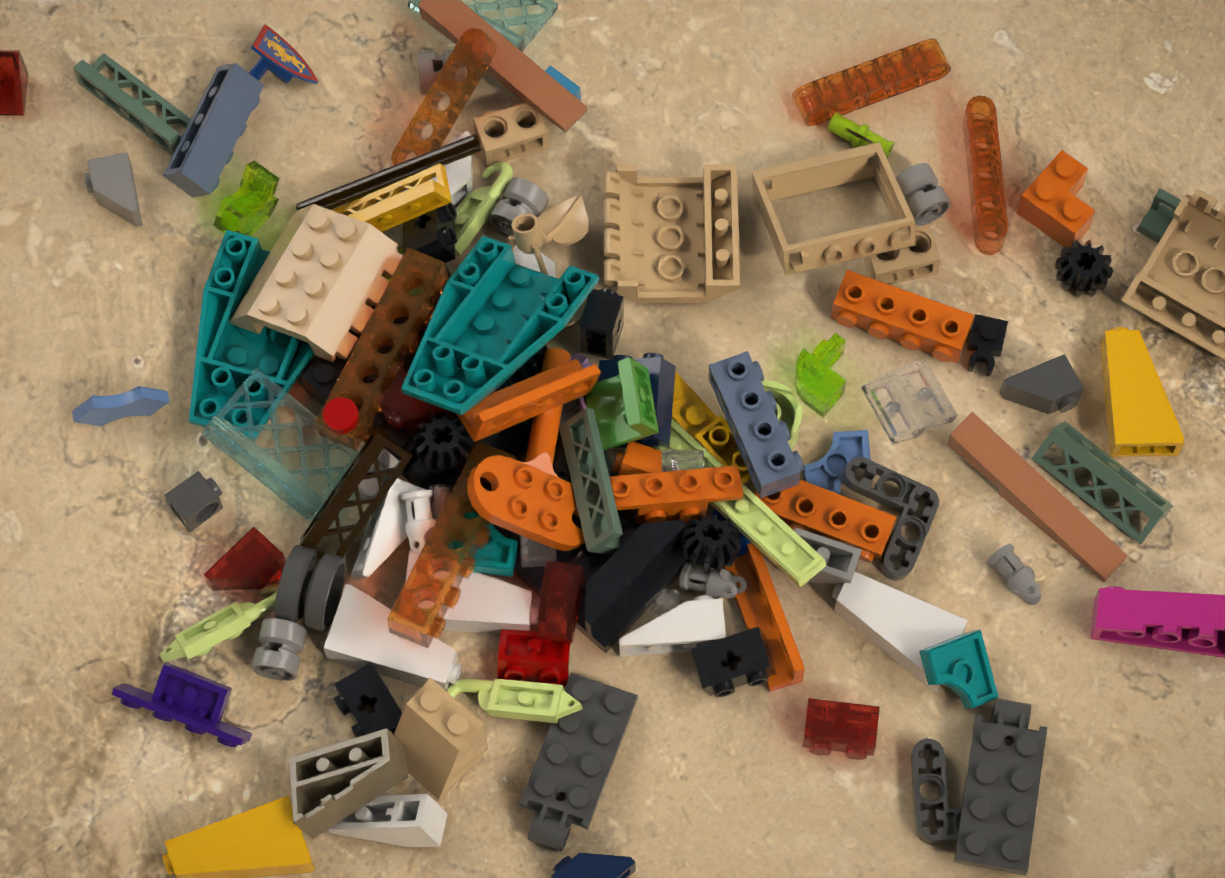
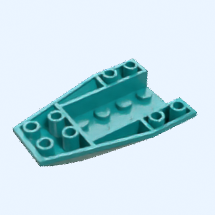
(490, 325)
(230, 353)

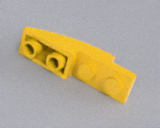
(705, 427)

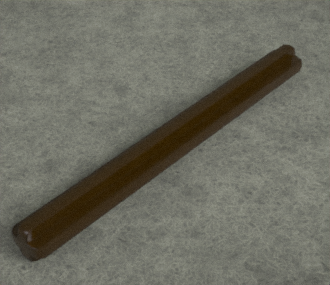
(393, 174)

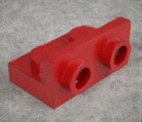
(532, 659)

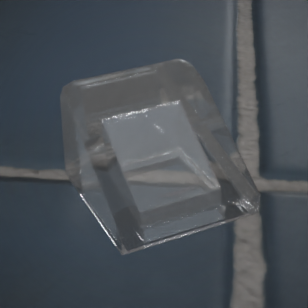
(682, 460)
(535, 553)

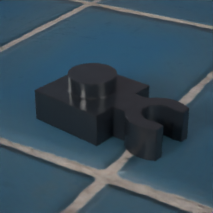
(987, 340)

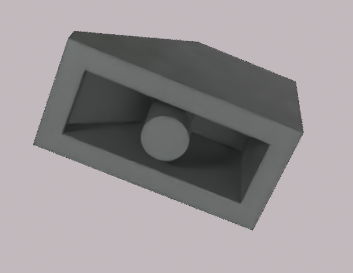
(1045, 387)

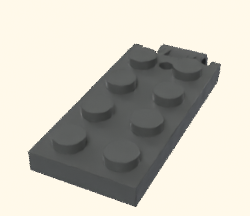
(576, 760)
(1001, 790)

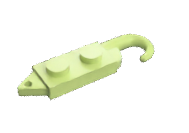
(479, 204)
(222, 625)
(519, 699)

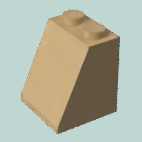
(439, 738)

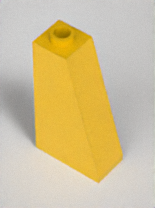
(1135, 401)
(242, 846)

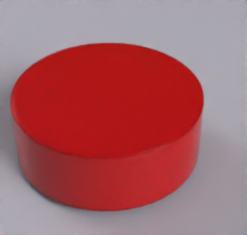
(341, 415)

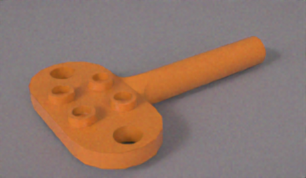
(529, 494)

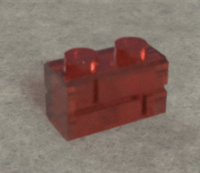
(840, 728)

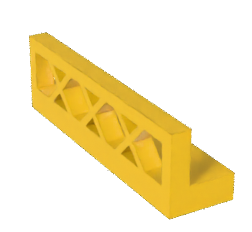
(404, 205)

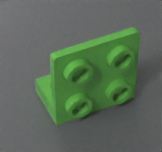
(624, 405)

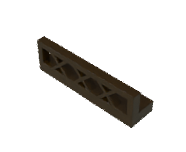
(347, 486)

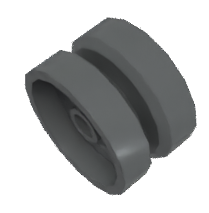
(310, 588)

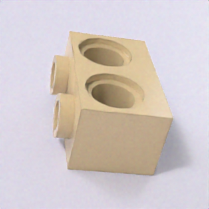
(514, 139)
(904, 263)

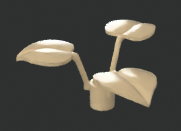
(562, 224)

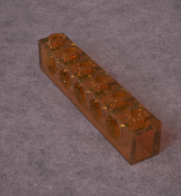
(412, 272)
(421, 624)

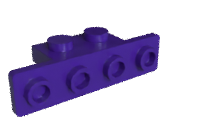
(189, 700)

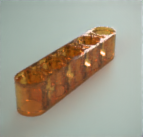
(871, 82)
(445, 85)
(983, 188)

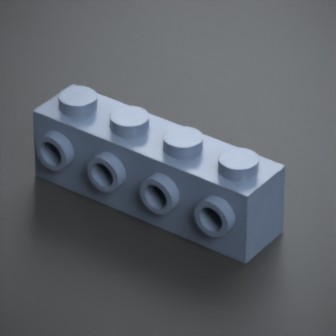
(214, 130)
(755, 425)

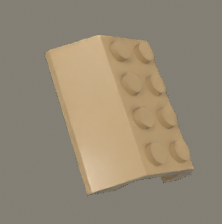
(672, 235)
(1186, 275)
(320, 281)

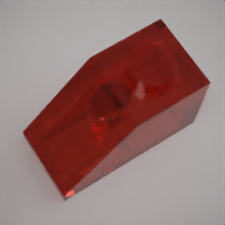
(406, 410)
(247, 565)
(560, 601)

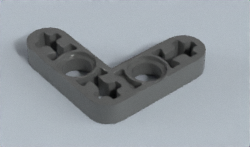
(904, 503)
(947, 817)

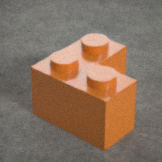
(1052, 201)

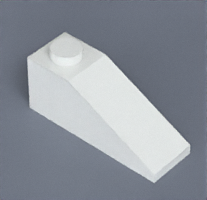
(384, 530)
(678, 629)
(397, 820)

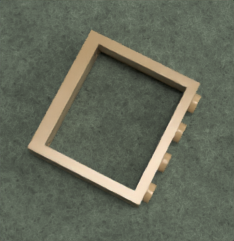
(827, 172)

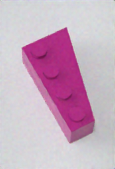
(1161, 620)

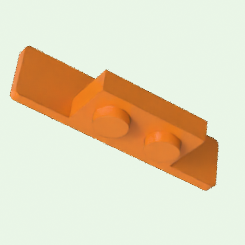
(675, 493)

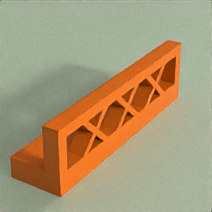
(529, 398)
(762, 609)

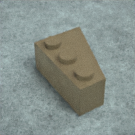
(344, 778)

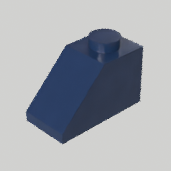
(594, 866)

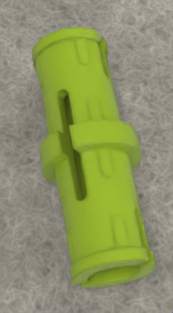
(840, 126)

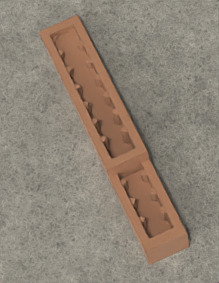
(509, 64)
(1035, 497)

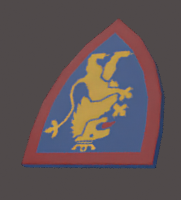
(279, 58)

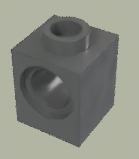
(195, 500)

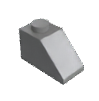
(114, 186)
(839, 558)

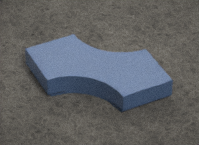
(136, 402)
(829, 469)

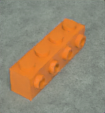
(902, 317)
(833, 517)

